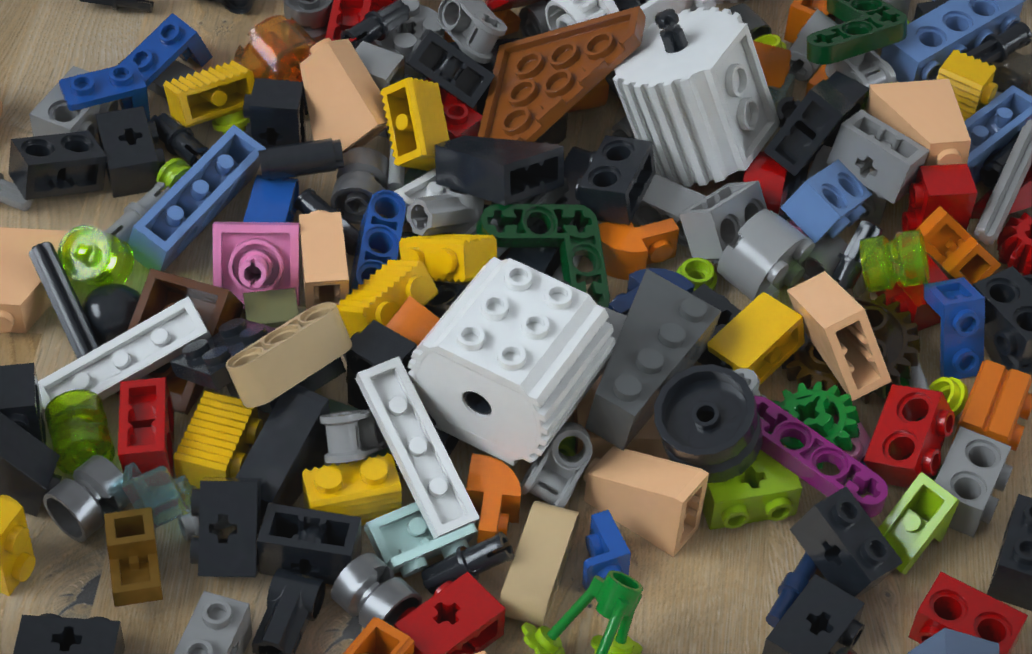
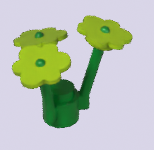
(617, 601)

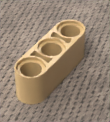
(289, 354)
(539, 563)

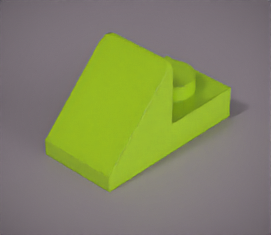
(918, 519)

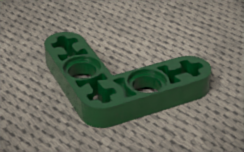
(866, 28)
(568, 239)

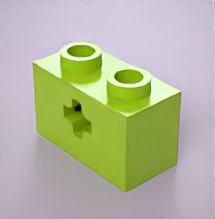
(759, 494)

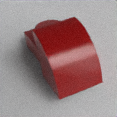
(771, 179)

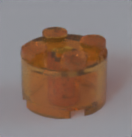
(276, 49)

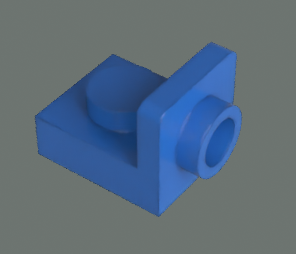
(605, 548)

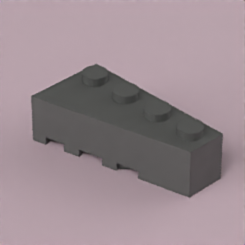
(659, 338)

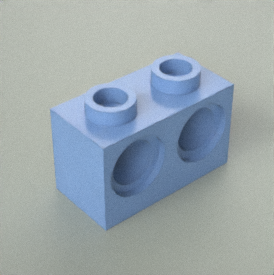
(827, 202)

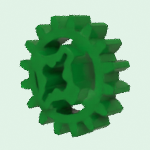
(817, 411)

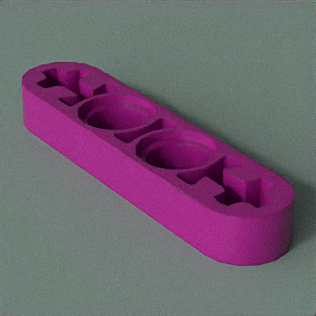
(815, 451)

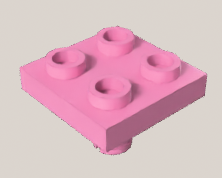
(256, 257)

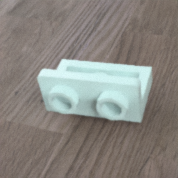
(406, 542)

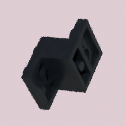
(206, 359)

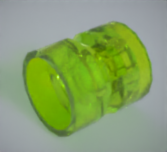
(95, 256)
(894, 261)
(78, 429)

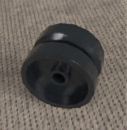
(709, 421)

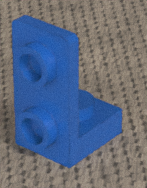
(164, 45)
(107, 85)
(961, 326)

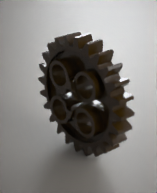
(895, 337)

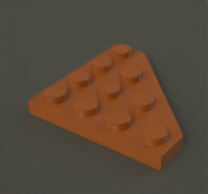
(553, 71)

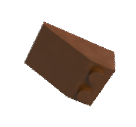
(215, 307)

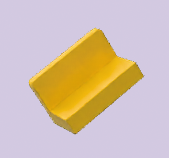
(760, 337)

